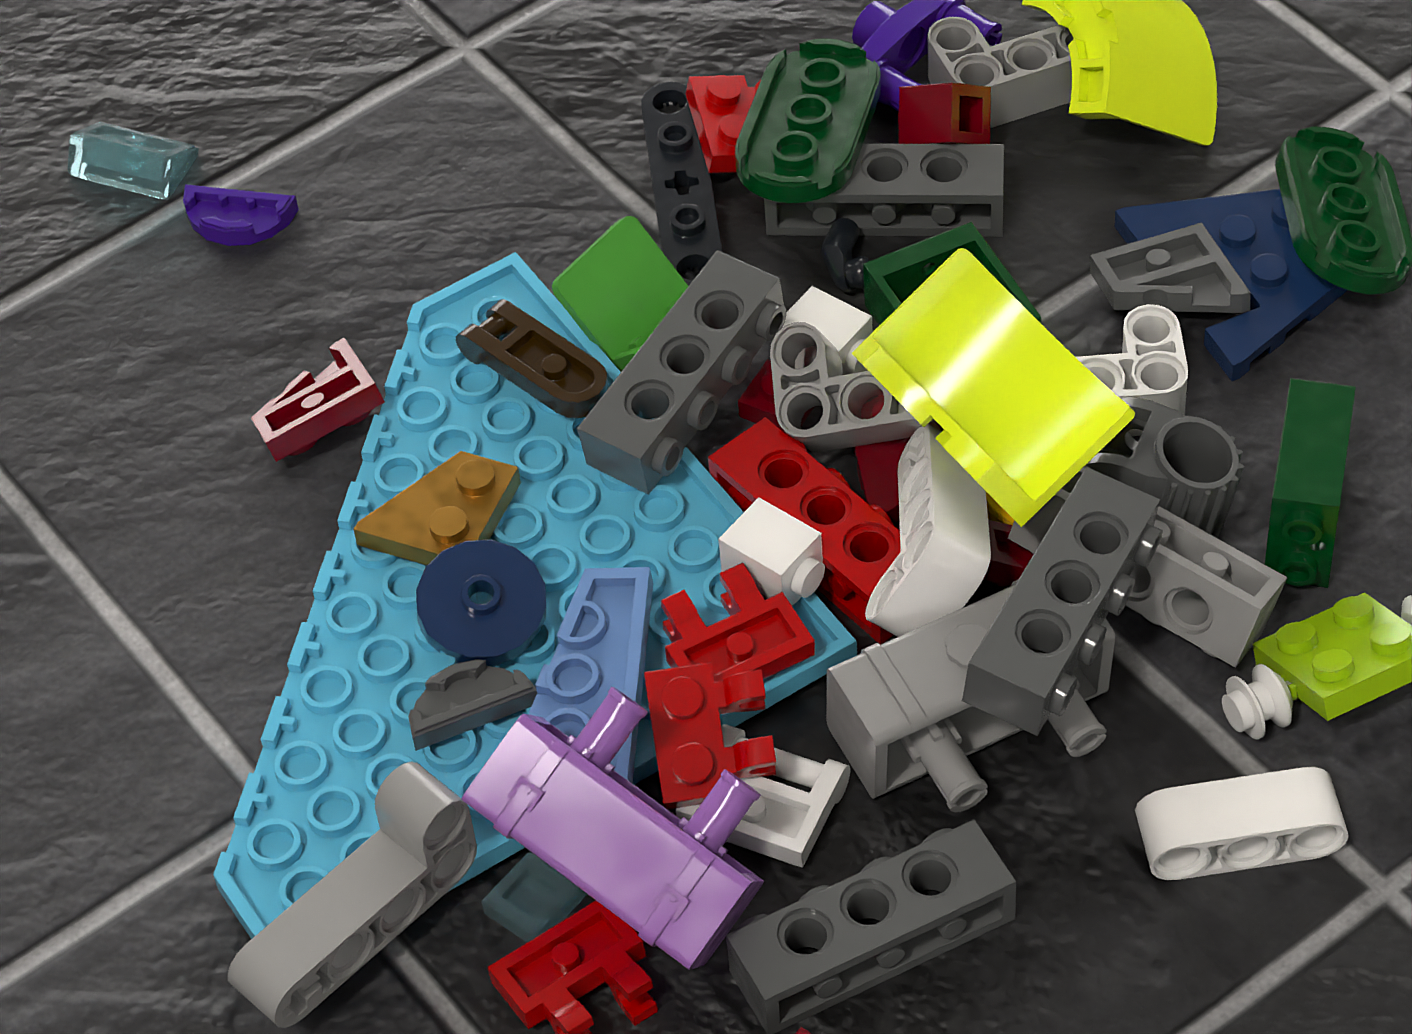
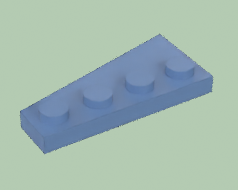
(598, 648)

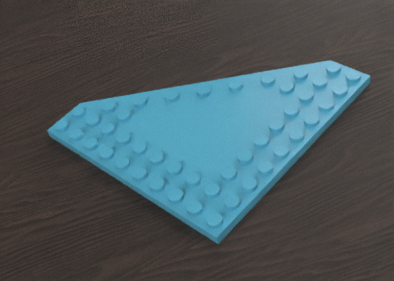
(362, 649)

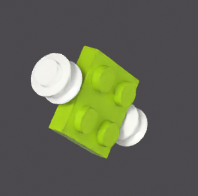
(1326, 662)

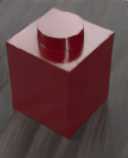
(944, 114)

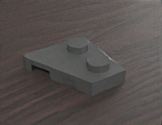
(1172, 270)

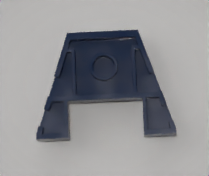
(1259, 246)

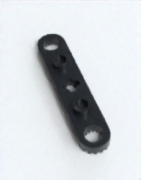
(676, 160)

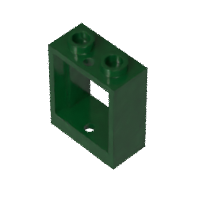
(898, 274)
(1309, 481)

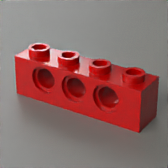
(855, 536)

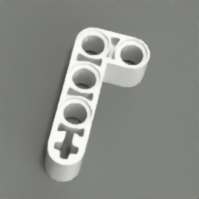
(1150, 361)
(940, 539)

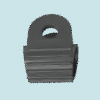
(1177, 460)

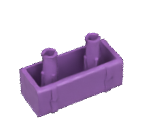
(614, 839)

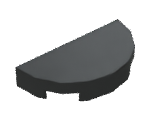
(467, 698)

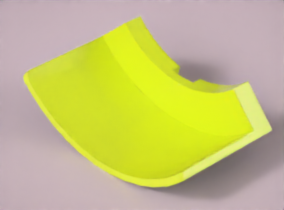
(1139, 64)
(996, 382)

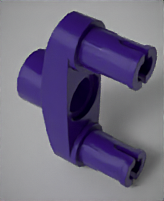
(901, 37)

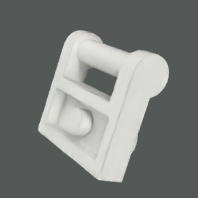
(785, 819)

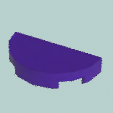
(237, 215)

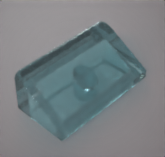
(129, 159)

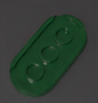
(808, 121)
(1344, 211)

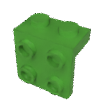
(620, 289)

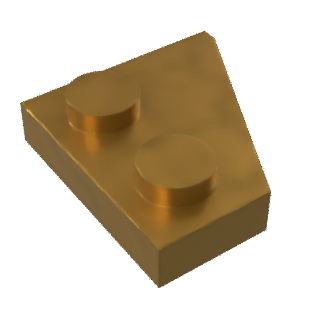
(443, 508)

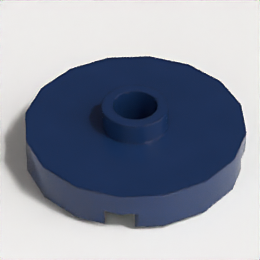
(487, 630)

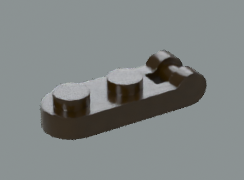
(535, 360)

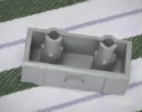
(904, 713)

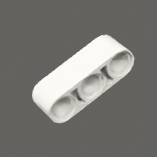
(1241, 823)

